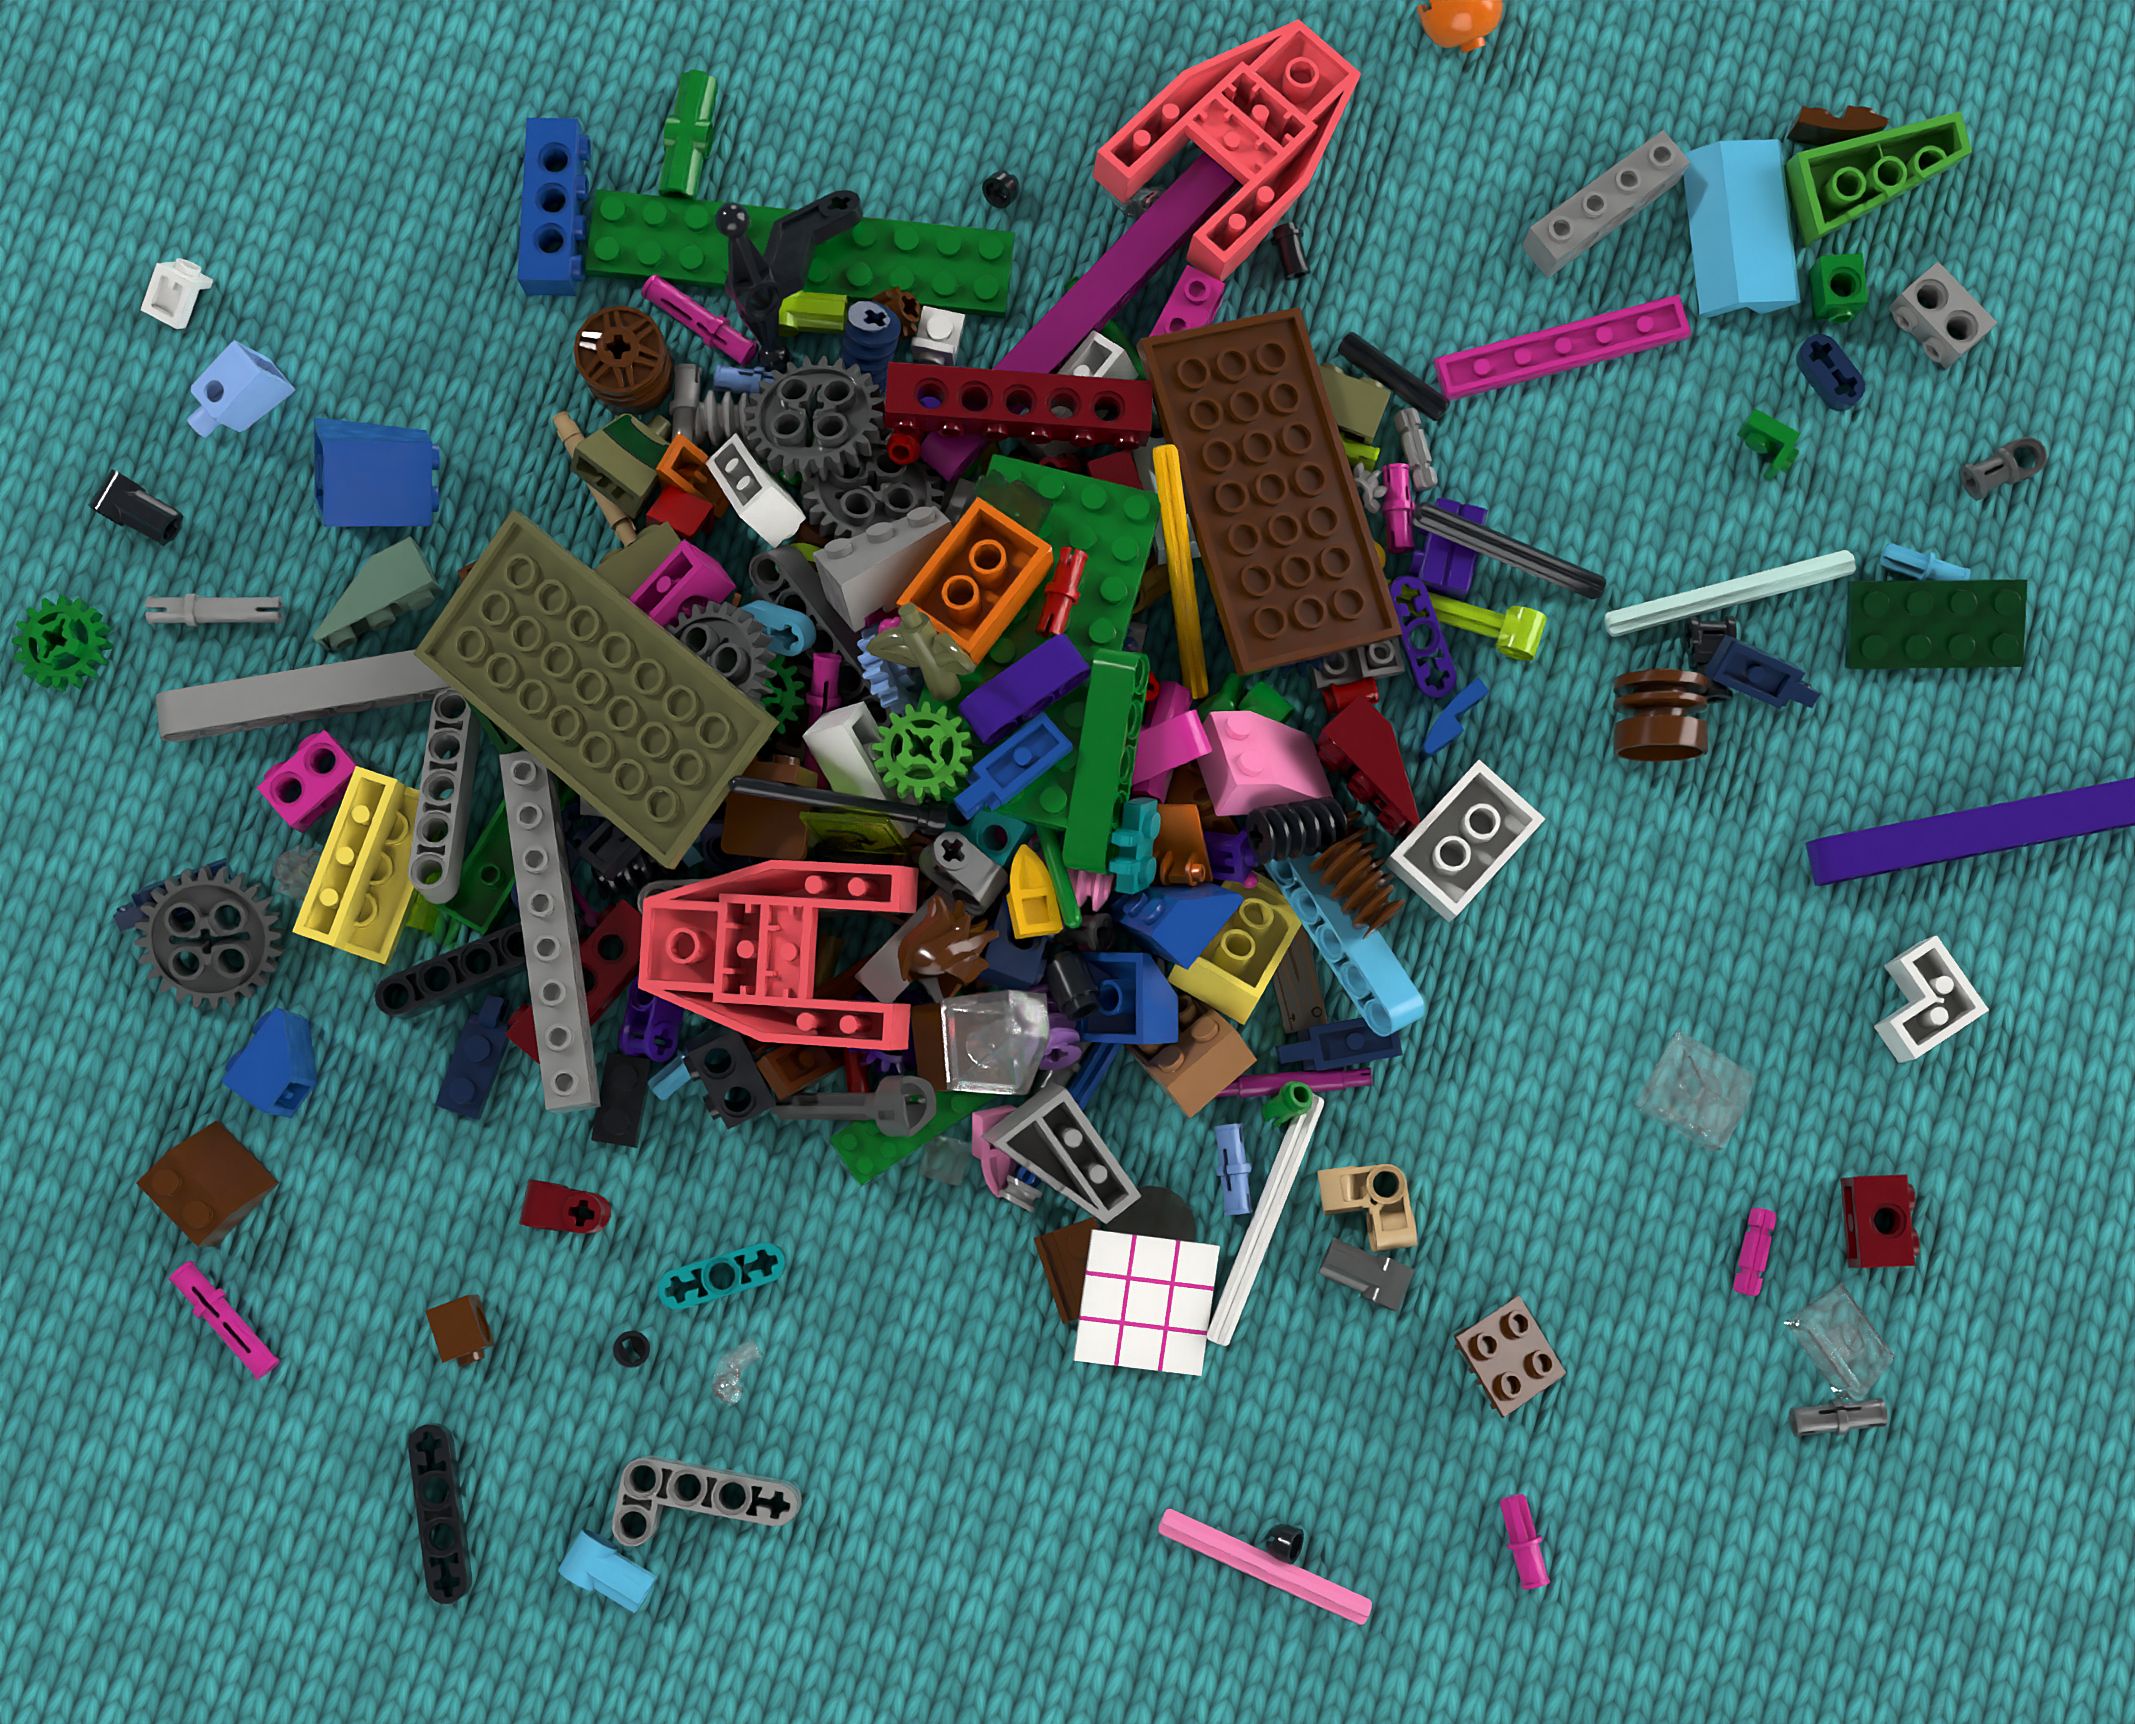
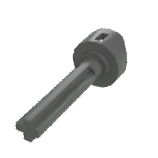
(888, 1105)

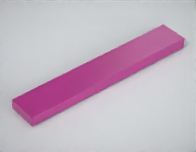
(1562, 348)

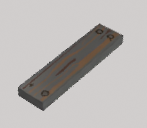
(1297, 982)

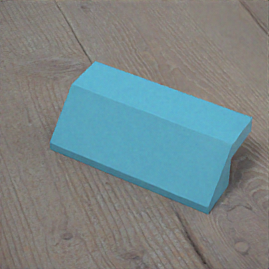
(1740, 227)

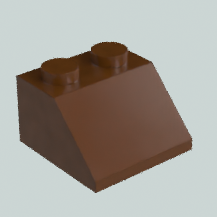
(208, 1184)

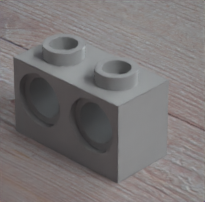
(1950, 309)

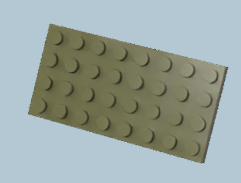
(595, 689)

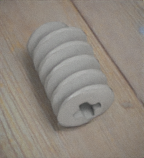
(720, 419)

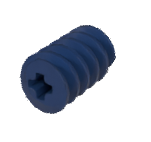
(870, 340)

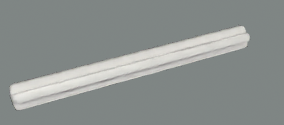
(1263, 1224)

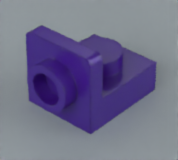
(1229, 855)

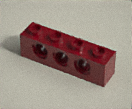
(610, 976)

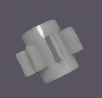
(1371, 486)

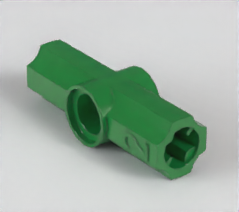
(688, 135)

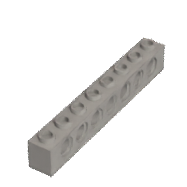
(549, 934)

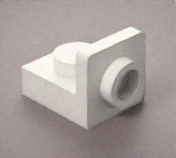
(174, 291)
(938, 337)

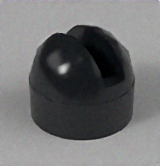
(994, 185)
(640, 1345)
(1286, 1543)

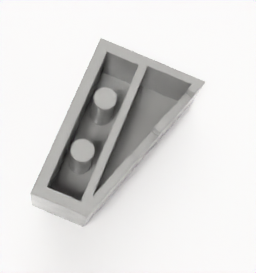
(879, 564)

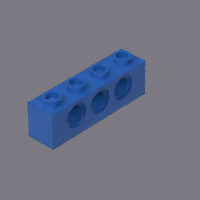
(546, 144)

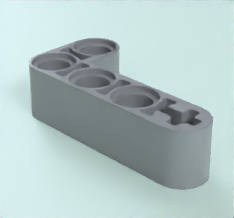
(710, 1499)

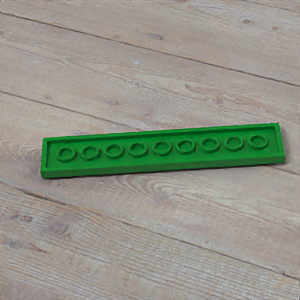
(678, 240)

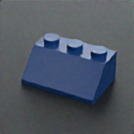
(1174, 918)

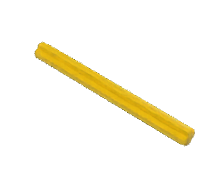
(1180, 569)

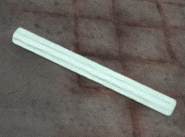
(1729, 593)

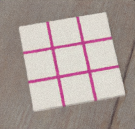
(1146, 1302)

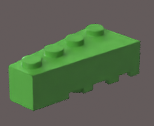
(1858, 175)

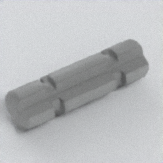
(1415, 449)

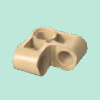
(1387, 1219)

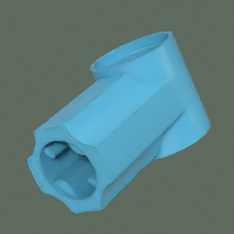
(597, 1566)

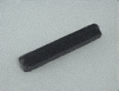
(1393, 376)

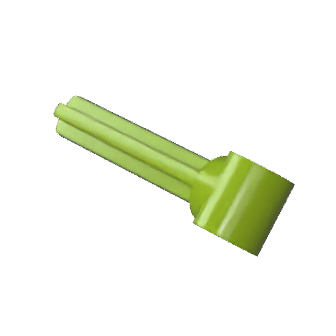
(1515, 632)

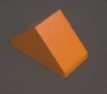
(687, 469)

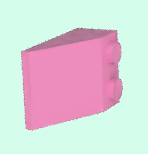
(1258, 763)

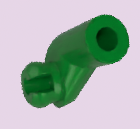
(1225, 699)

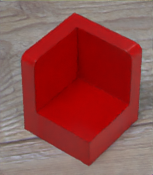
(683, 512)

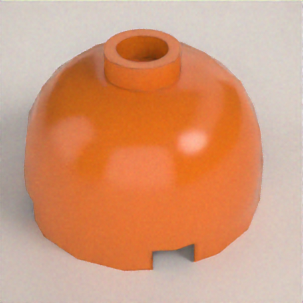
(1460, 22)

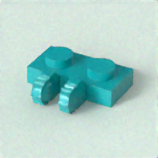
(1135, 862)

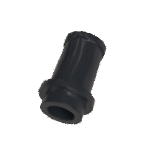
(1290, 250)

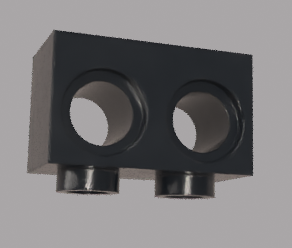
(734, 1071)

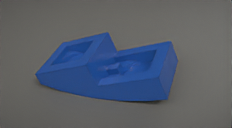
(1447, 727)

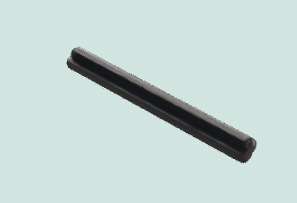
(1508, 550)

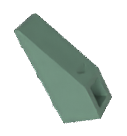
(383, 589)

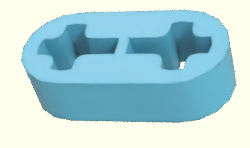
(779, 618)

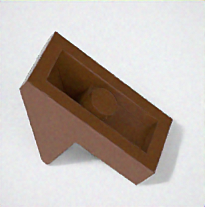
(799, 1067)

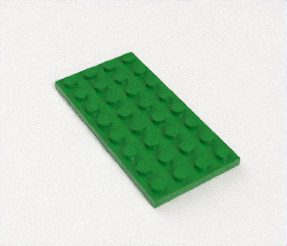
(1117, 533)

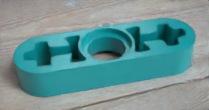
(687, 1274)

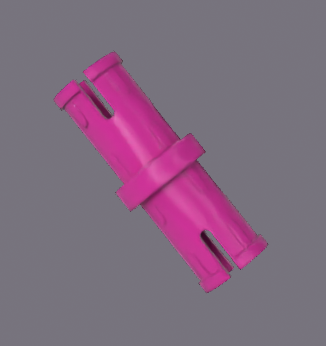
(1398, 508)

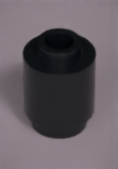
(1072, 985)

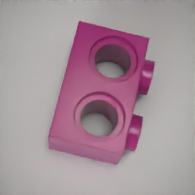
(1191, 303)
(319, 790)

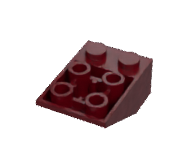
(1367, 755)

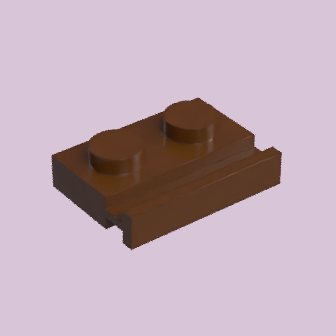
(1065, 1262)

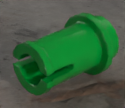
(1292, 1100)

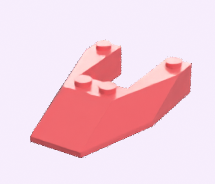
(1255, 112)
(747, 950)

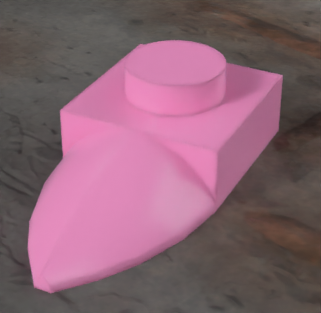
(993, 1161)

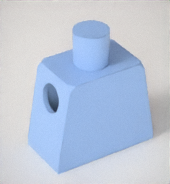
(237, 390)

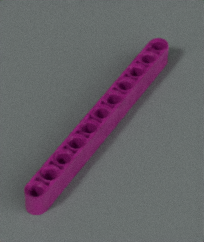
(1098, 295)

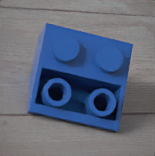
(276, 1065)

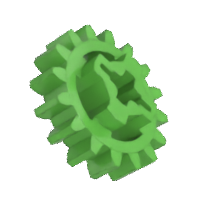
(934, 739)

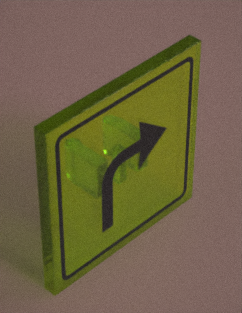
(855, 833)

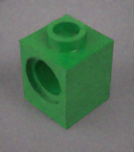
(1843, 271)

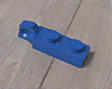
(1013, 766)

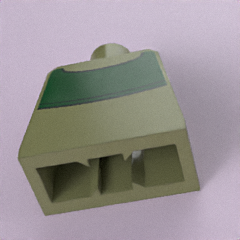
(623, 460)

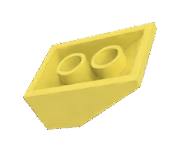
(1243, 953)

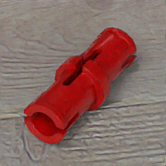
(1061, 593)

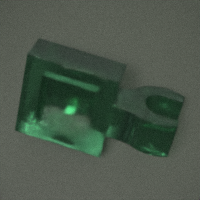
(1014, 500)

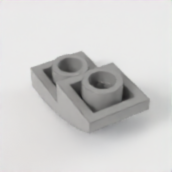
(1374, 660)

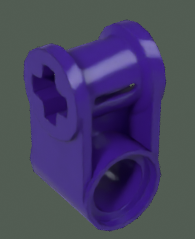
(652, 1019)

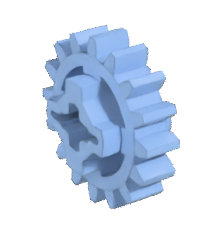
(889, 681)

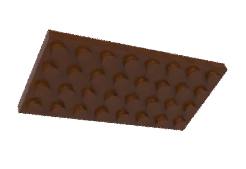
(1269, 490)

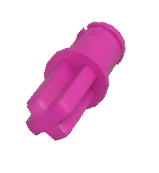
(1524, 1541)

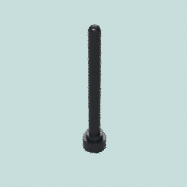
(927, 816)

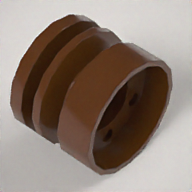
(642, 375)
(1659, 707)

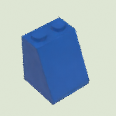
(373, 474)

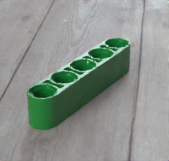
(1105, 758)

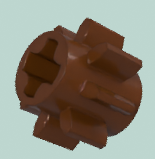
(904, 306)

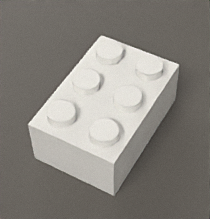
(1464, 841)

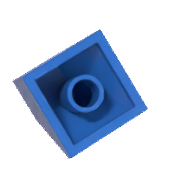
(1134, 1001)

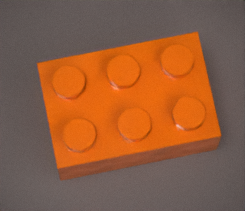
(979, 578)

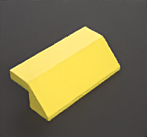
(362, 878)

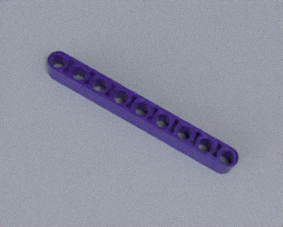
(1972, 832)

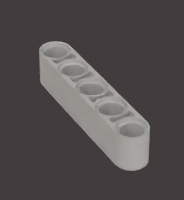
(449, 813)

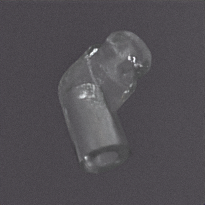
(1138, 203)
(729, 1369)

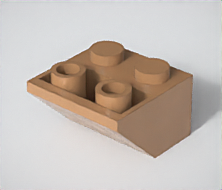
(1202, 1060)

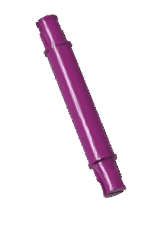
(1318, 1081)

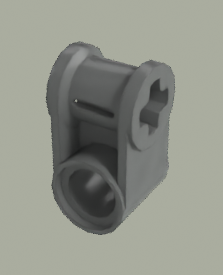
(965, 873)

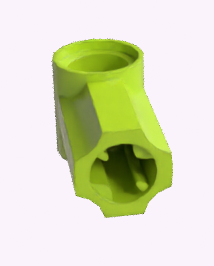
(813, 314)

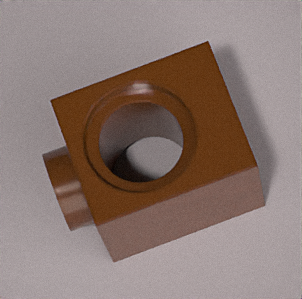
(460, 1330)

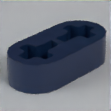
(1830, 372)

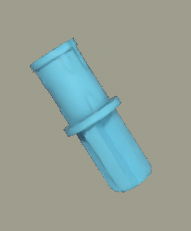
(1920, 565)
(675, 1074)

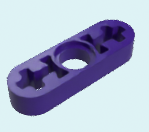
(1442, 663)

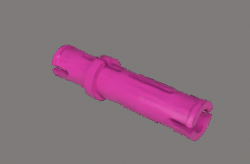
(714, 330)
(825, 668)
(213, 1307)

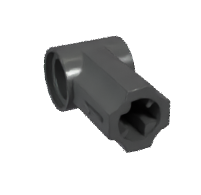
(1377, 1276)

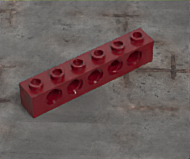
(1037, 391)

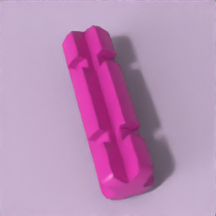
(1754, 1251)

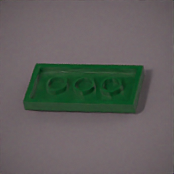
(1935, 623)

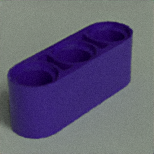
(1025, 689)

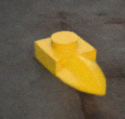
(1032, 897)

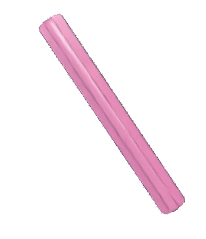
(1265, 1567)

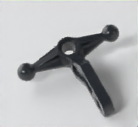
(762, 282)

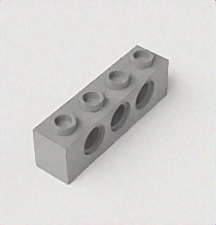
(1605, 204)

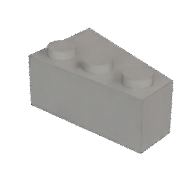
(1065, 1151)

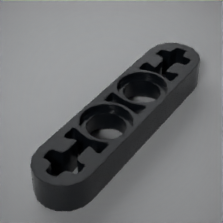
(432, 1513)

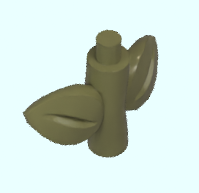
(919, 644)

